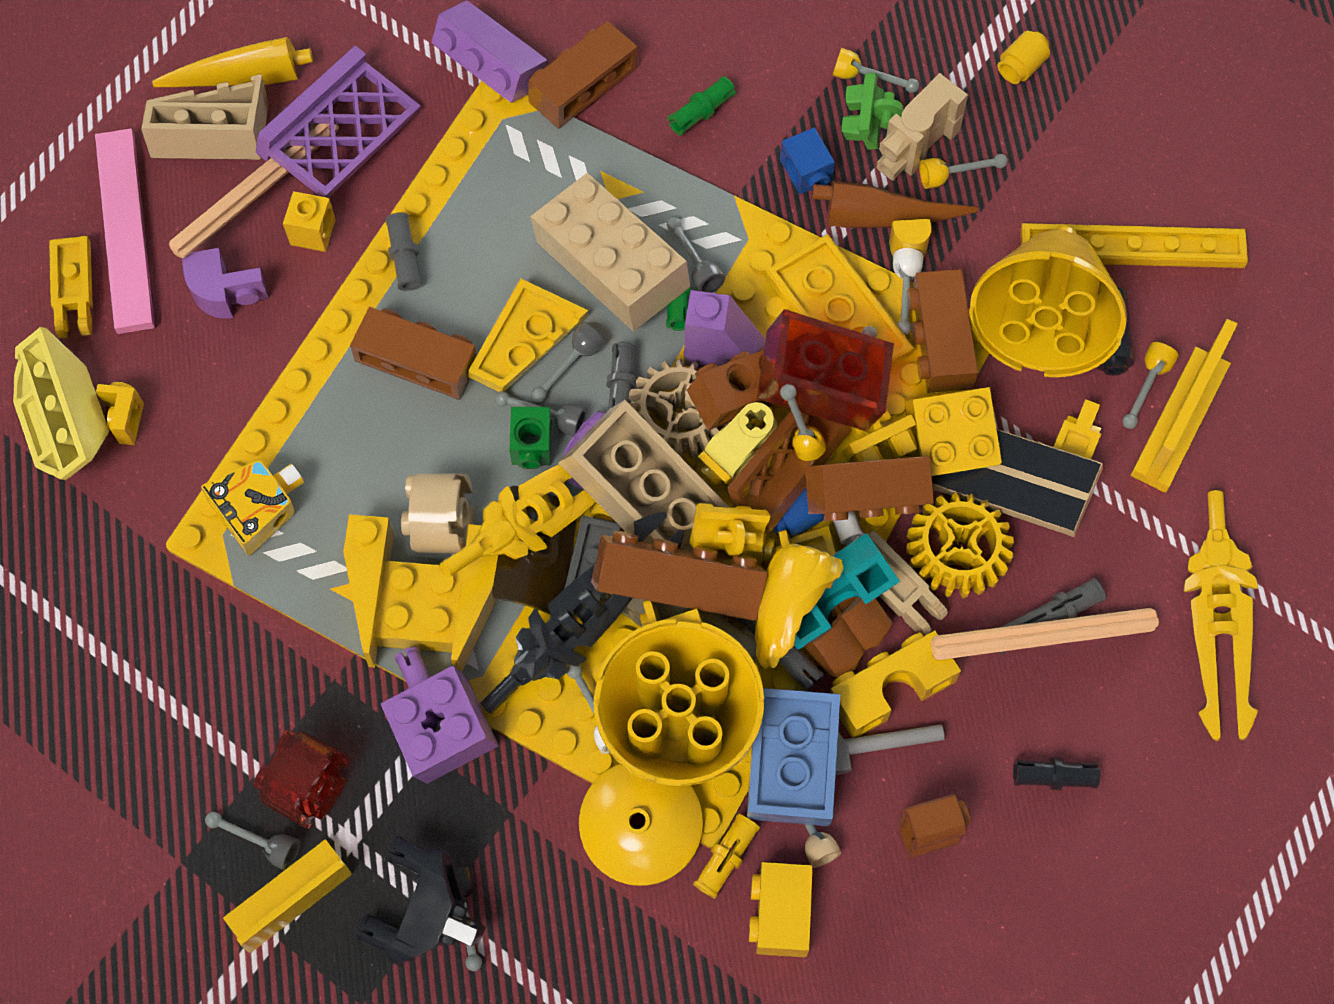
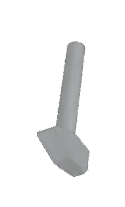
(883, 741)

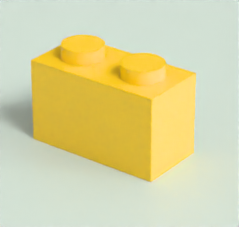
(782, 909)

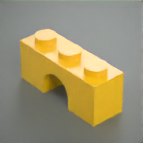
(862, 696)

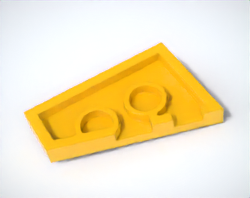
(523, 335)

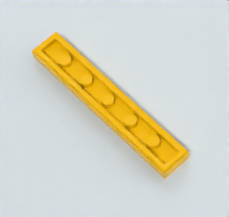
(1158, 244)

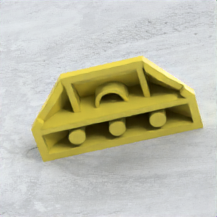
(56, 405)

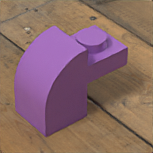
(215, 288)

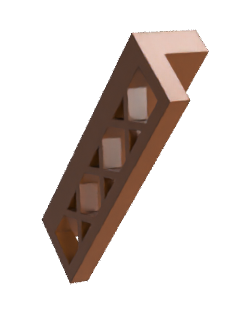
(785, 479)

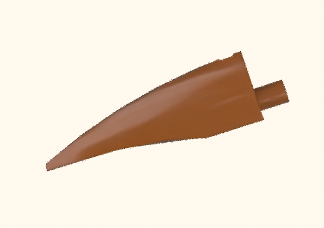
(872, 207)

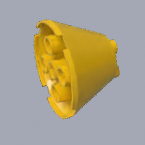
(1049, 307)
(678, 702)

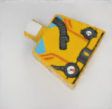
(253, 501)

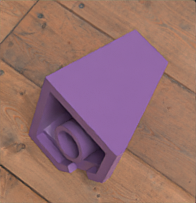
(717, 330)

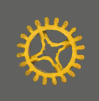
(942, 520)

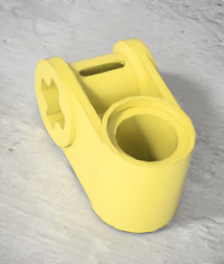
(739, 440)

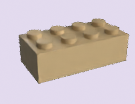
(610, 251)
(637, 475)

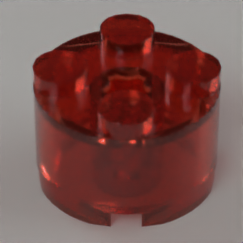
(302, 778)

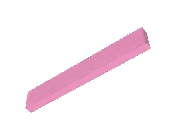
(124, 231)

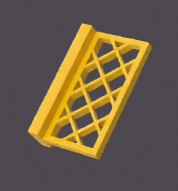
(1183, 413)

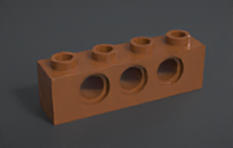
(715, 396)

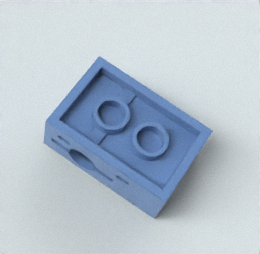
(795, 758)

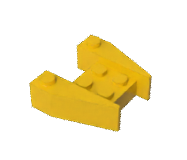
(414, 602)

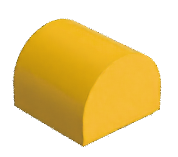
(910, 234)

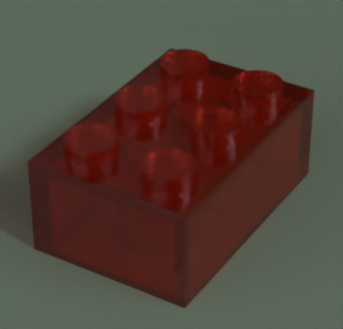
(833, 368)

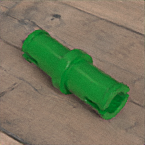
(701, 105)

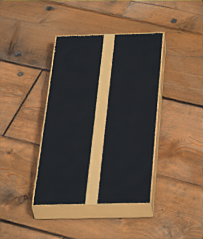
(1030, 483)

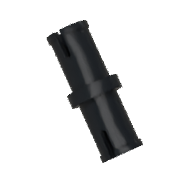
(1056, 773)

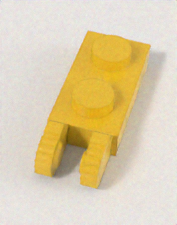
(71, 283)

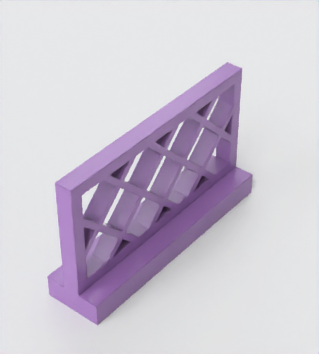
(310, 109)

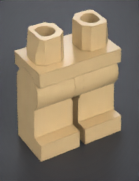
(924, 120)

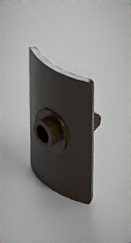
(540, 574)

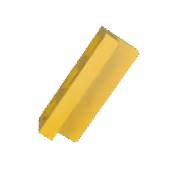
(287, 896)

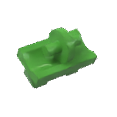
(876, 111)

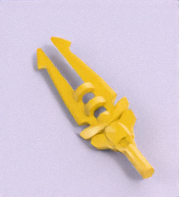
(509, 528)
(1220, 573)

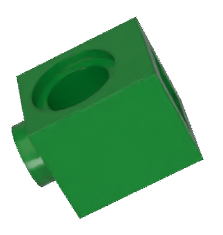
(526, 422)

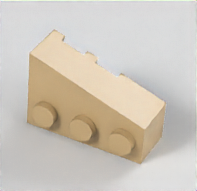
(207, 124)

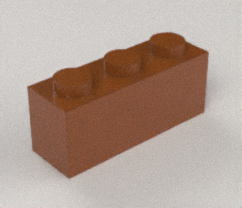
(582, 74)
(942, 331)
(414, 352)
(869, 487)

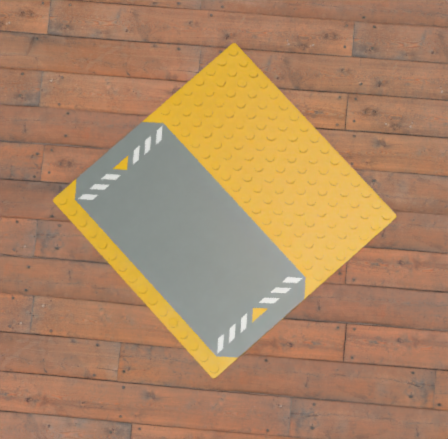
(365, 431)

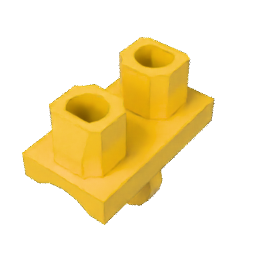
(896, 434)
(729, 528)

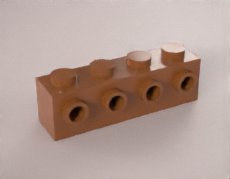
(678, 576)

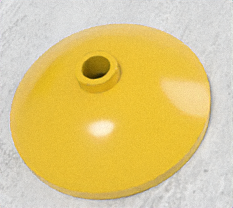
(644, 854)

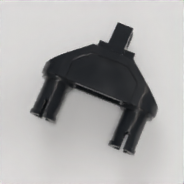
(435, 910)

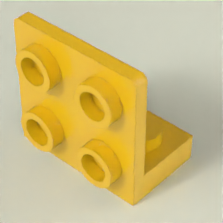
(956, 430)

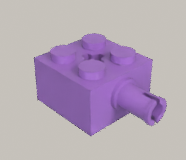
(418, 709)

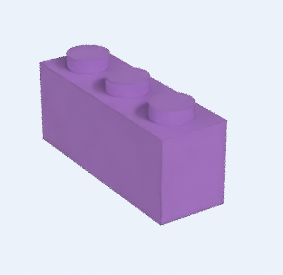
(487, 50)

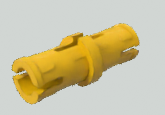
(742, 832)

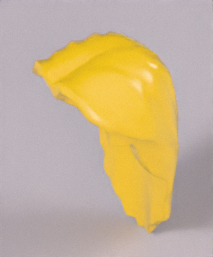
(791, 590)

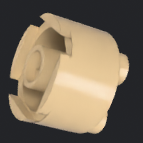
(437, 512)

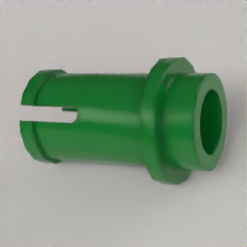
(677, 311)

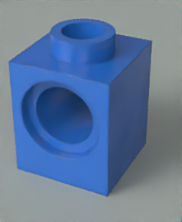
(807, 160)

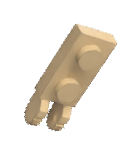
(908, 590)

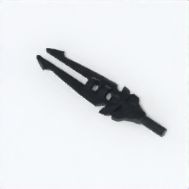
(549, 646)

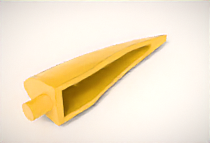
(271, 58)

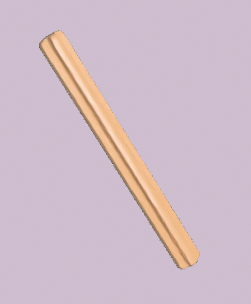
(240, 197)
(1043, 633)

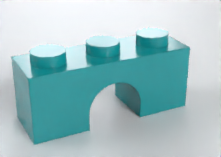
(863, 576)

